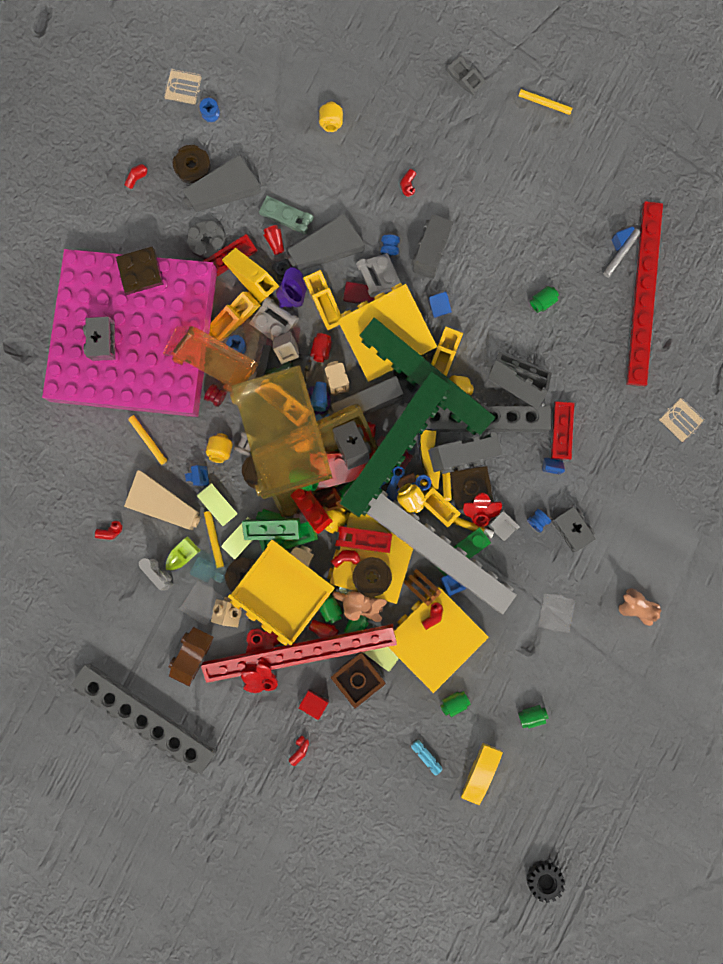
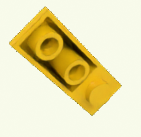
(250, 274)

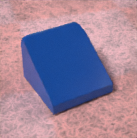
(621, 236)
(439, 304)
(553, 466)

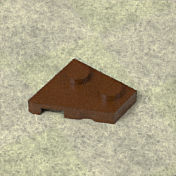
(329, 498)

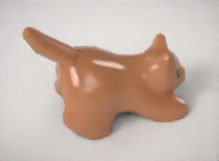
(359, 604)
(638, 606)

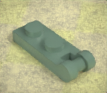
(285, 215)

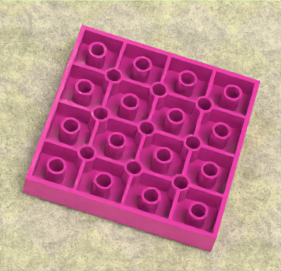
(143, 326)

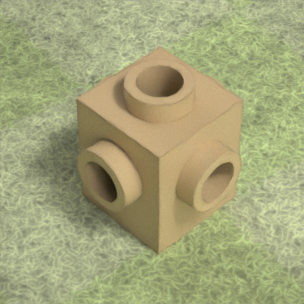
(225, 613)

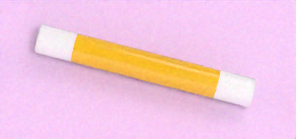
(471, 526)

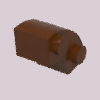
(188, 661)

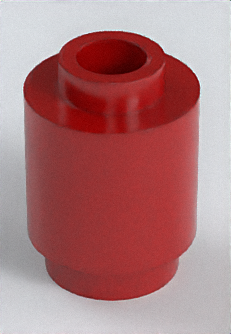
(321, 347)

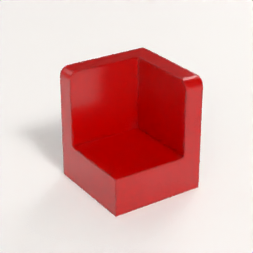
(313, 704)

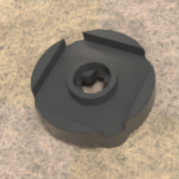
(197, 234)

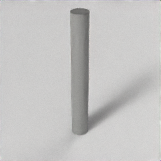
(621, 253)

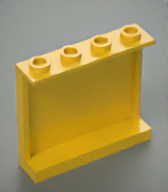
(396, 312)
(396, 560)
(281, 593)
(440, 649)

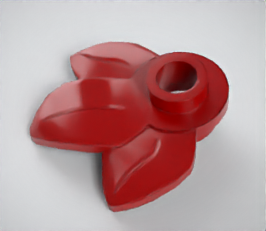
(482, 507)
(266, 640)
(259, 680)

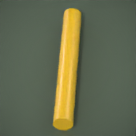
(545, 102)
(147, 439)
(446, 487)
(213, 539)

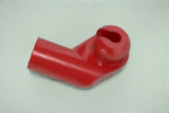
(135, 174)
(406, 185)
(111, 533)
(346, 555)
(435, 616)
(301, 752)

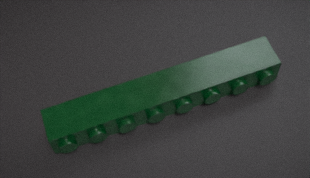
(417, 368)
(395, 444)

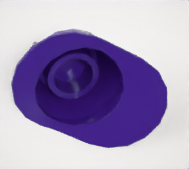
(291, 289)

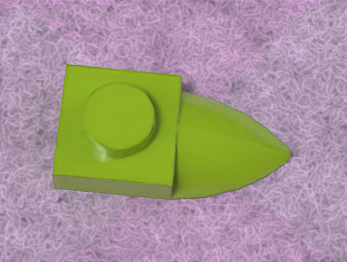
(181, 554)

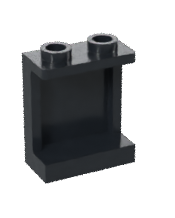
(270, 360)

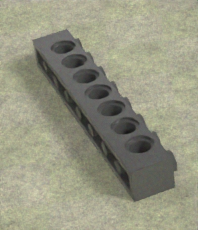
(541, 421)
(83, 687)

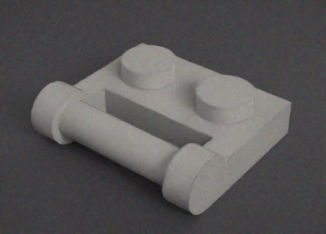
(383, 271)
(268, 325)
(160, 579)

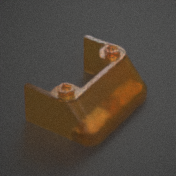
(209, 355)

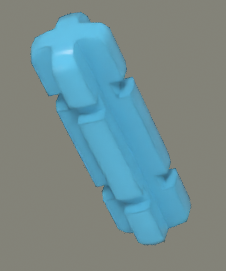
(426, 757)

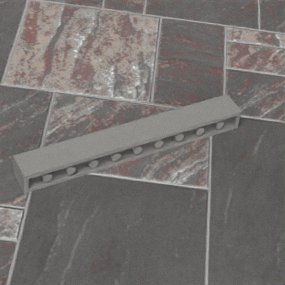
(440, 553)

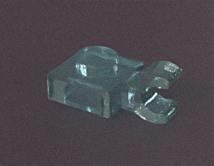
(205, 570)

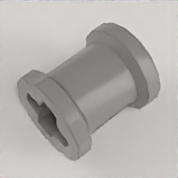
(245, 451)

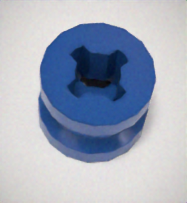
(212, 113)
(390, 245)
(233, 340)
(539, 520)

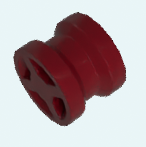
(215, 395)

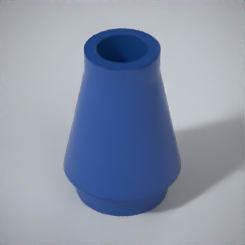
(319, 397)

